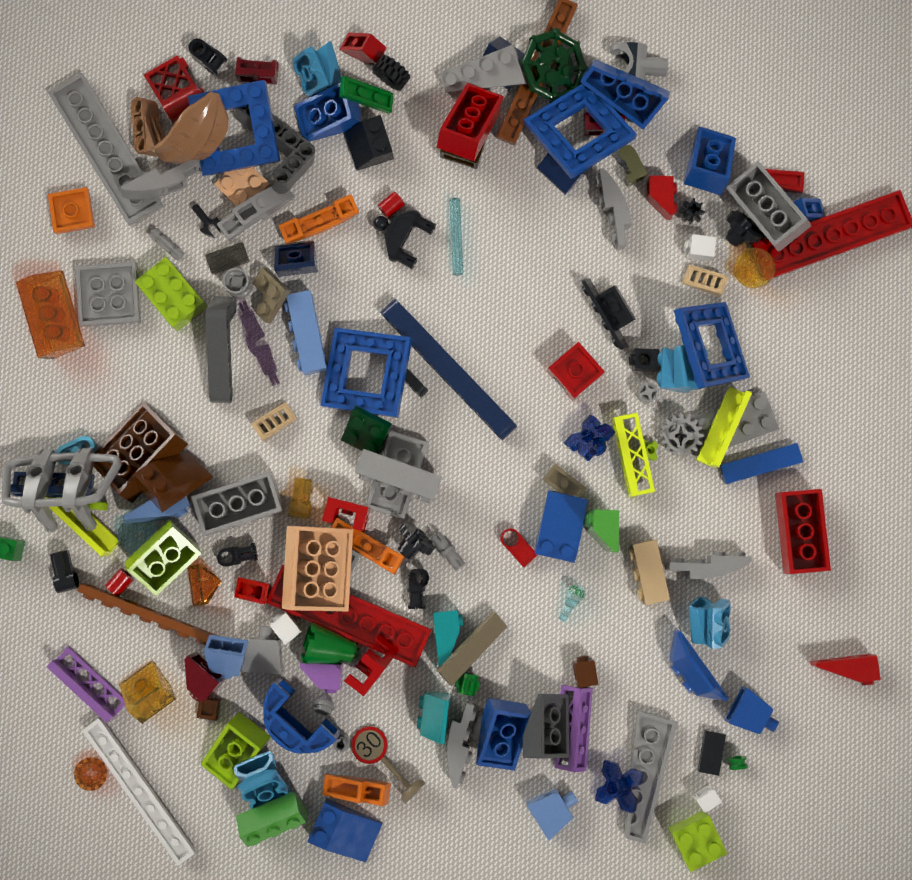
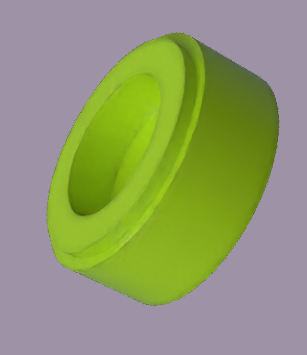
(99, 506)

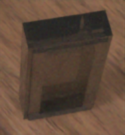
(227, 258)

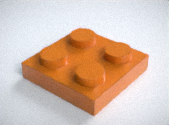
(71, 210)

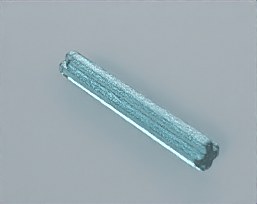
(456, 236)

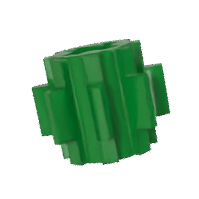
(468, 684)

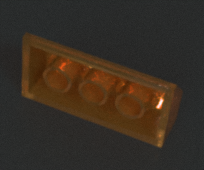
(50, 314)

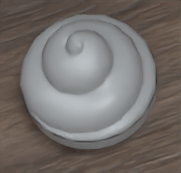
(324, 705)

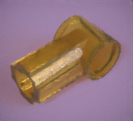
(300, 503)

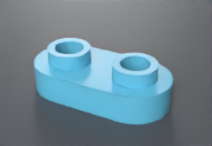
(75, 445)

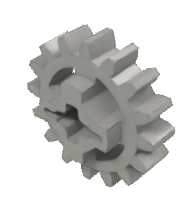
(682, 443)

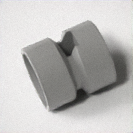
(237, 283)

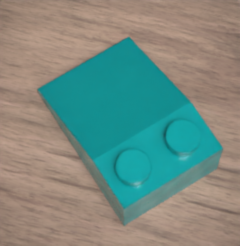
(434, 716)

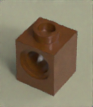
(585, 672)

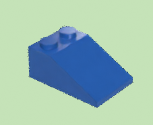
(326, 114)
(710, 161)
(561, 526)
(502, 733)
(344, 831)

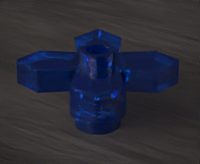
(591, 439)
(619, 786)

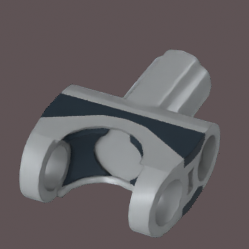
(637, 61)

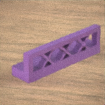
(81, 689)
(578, 729)

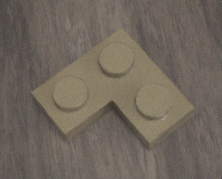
(273, 293)
(563, 482)

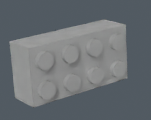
(768, 206)
(399, 475)
(238, 503)

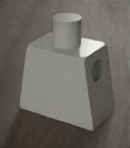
(264, 654)

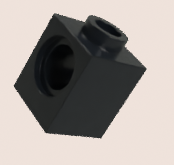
(651, 354)

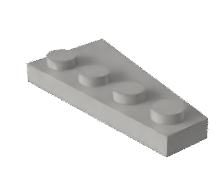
(489, 71)

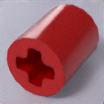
(391, 205)
(119, 582)

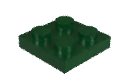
(366, 430)

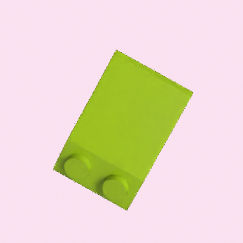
(235, 744)

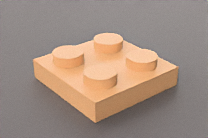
(241, 184)

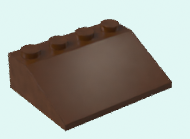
(138, 442)

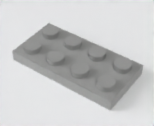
(755, 421)
(405, 450)

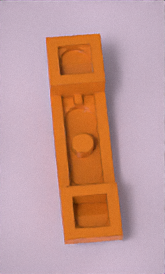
(319, 221)
(372, 548)

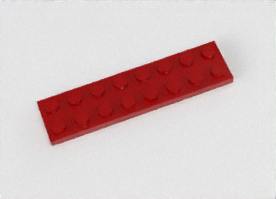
(842, 233)
(364, 624)

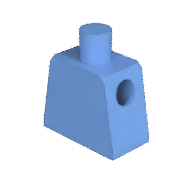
(225, 655)
(552, 811)

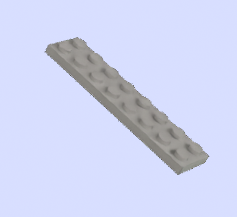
(102, 145)

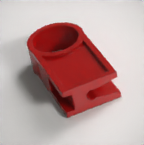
(521, 551)

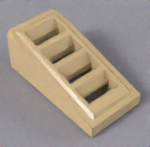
(707, 274)
(263, 420)

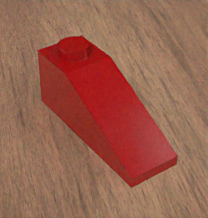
(859, 668)

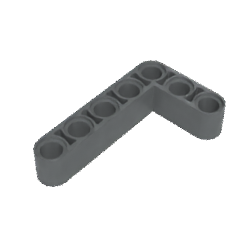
(293, 151)
(218, 319)

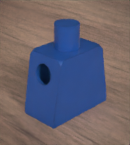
(751, 713)

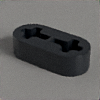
(415, 384)

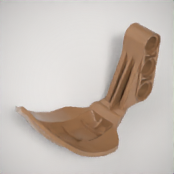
(192, 137)

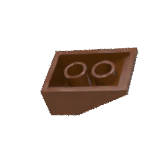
(171, 479)

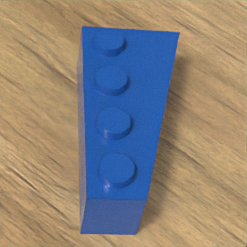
(625, 92)

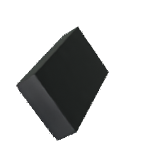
(711, 752)

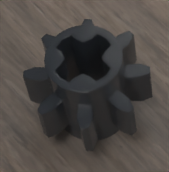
(687, 213)

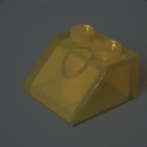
(146, 692)

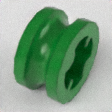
(737, 762)

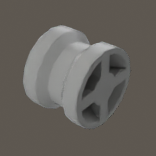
(650, 391)

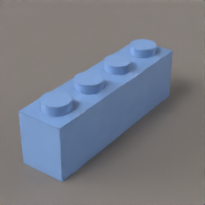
(306, 332)

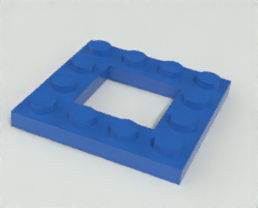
(265, 148)
(574, 161)
(717, 314)
(397, 352)

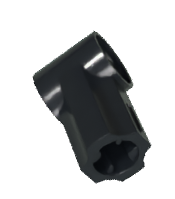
(65, 577)

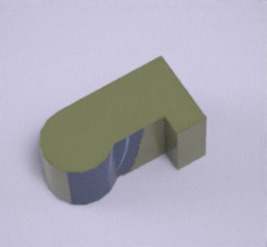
(632, 165)

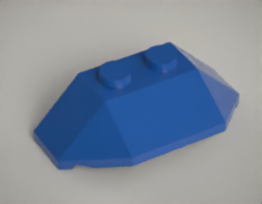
(693, 670)

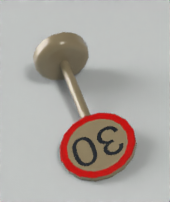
(370, 746)

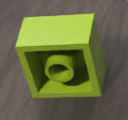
(697, 841)

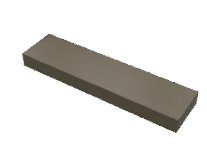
(472, 648)

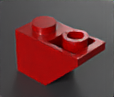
(661, 195)

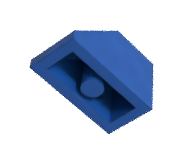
(811, 208)

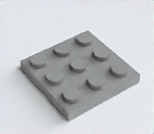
(107, 294)

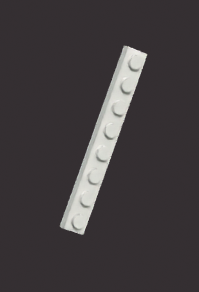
(139, 791)

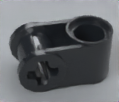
(209, 58)

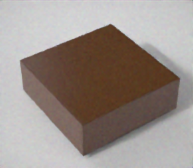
(209, 709)

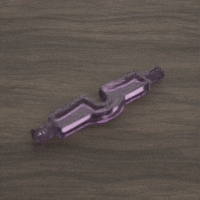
(263, 352)

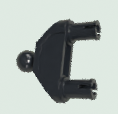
(399, 231)

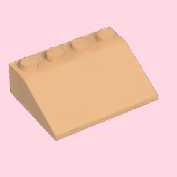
(317, 569)

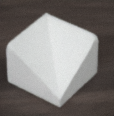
(707, 798)

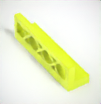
(723, 427)
(625, 457)
(100, 538)

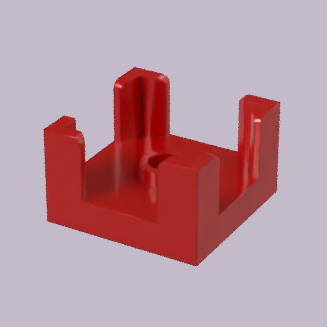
(575, 370)
(334, 505)
(372, 666)

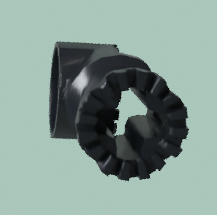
(237, 556)
(416, 589)

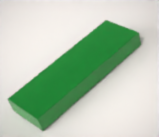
(366, 94)

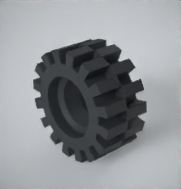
(391, 72)

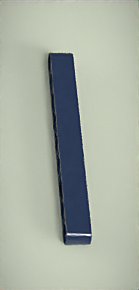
(449, 369)

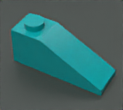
(446, 632)

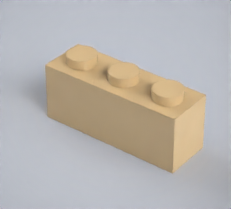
(648, 572)

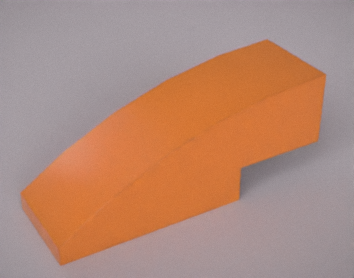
(356, 789)

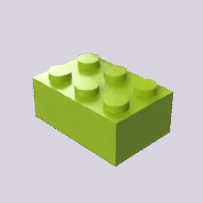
(171, 294)
(162, 557)

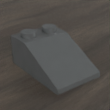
(548, 728)

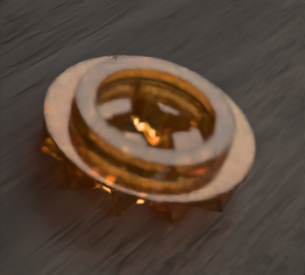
(84, 781)

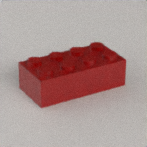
(470, 122)
(802, 531)

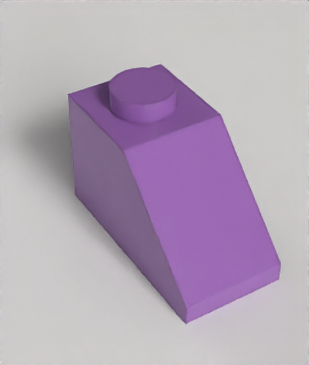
(324, 676)

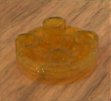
(754, 268)

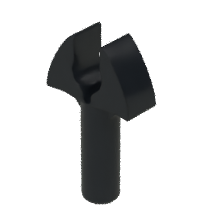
(206, 221)

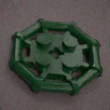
(558, 55)

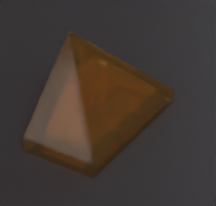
(202, 584)

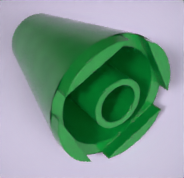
(327, 647)

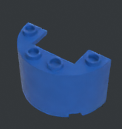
(287, 729)

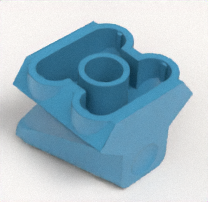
(317, 69)
(675, 370)
(710, 622)
(260, 780)

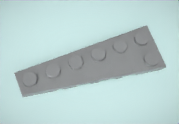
(650, 754)

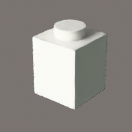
(700, 247)
(286, 627)

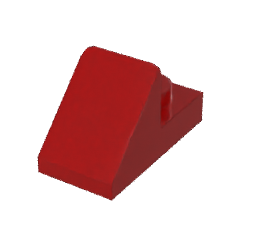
(251, 590)

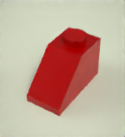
(363, 47)

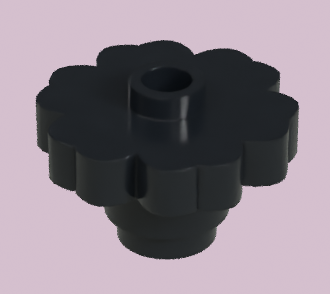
(742, 229)
(414, 541)

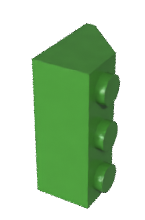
(604, 528)
(271, 819)

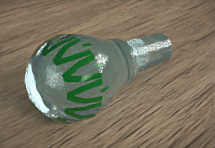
(574, 596)

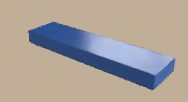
(761, 463)

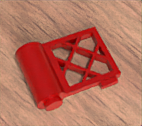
(178, 100)

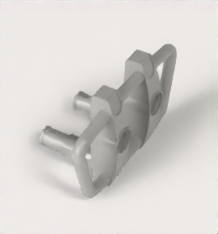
(75, 486)

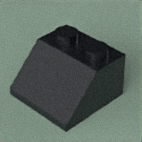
(369, 143)

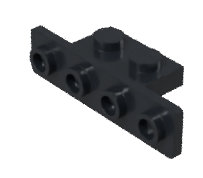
(612, 309)

